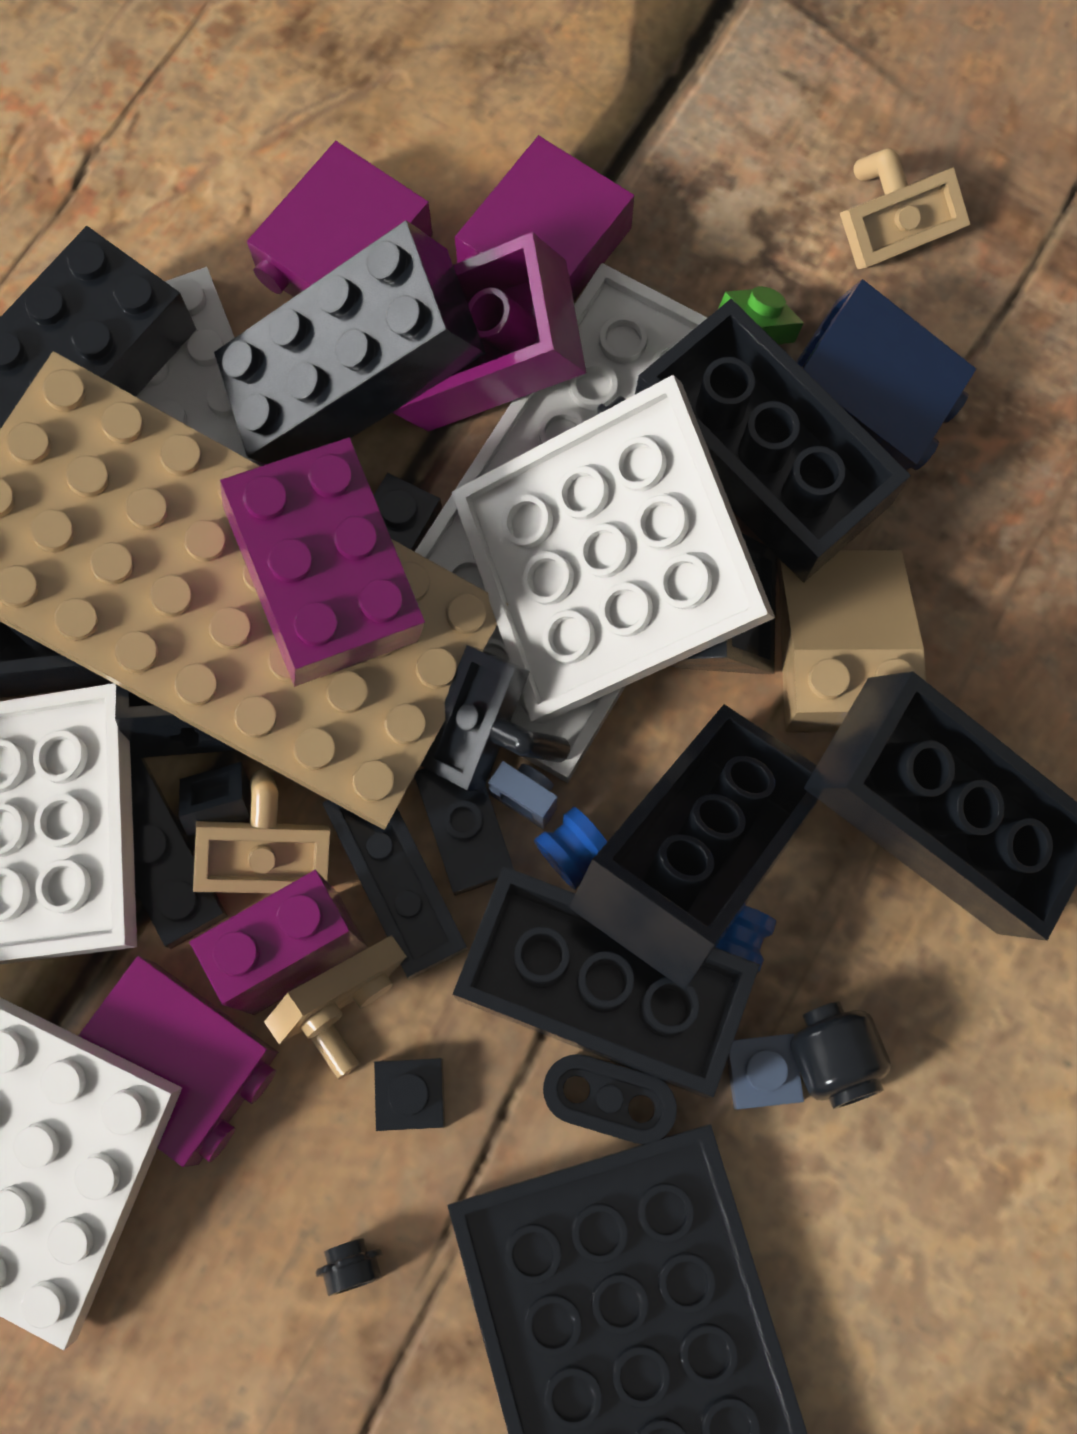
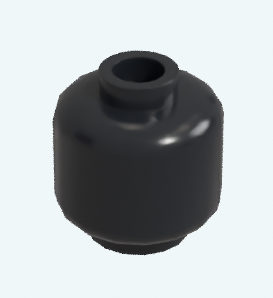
(840, 1055)

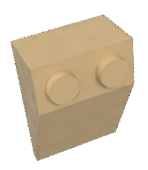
(840, 630)

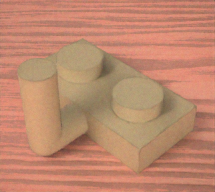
(904, 214)
(258, 853)
(318, 1002)

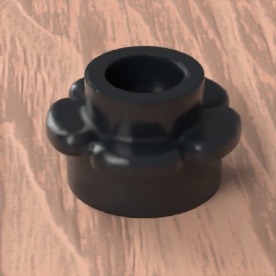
(349, 1267)

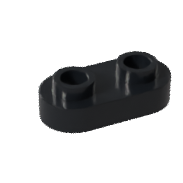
(609, 1099)

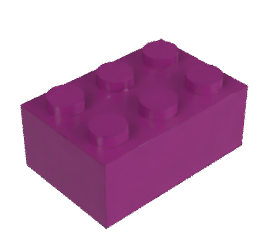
(525, 324)
(321, 561)

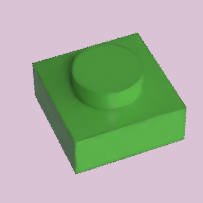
(769, 311)

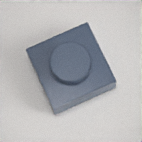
(524, 792)
(764, 1072)

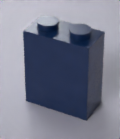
(887, 373)

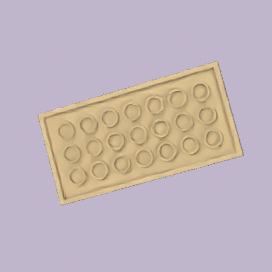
(135, 573)

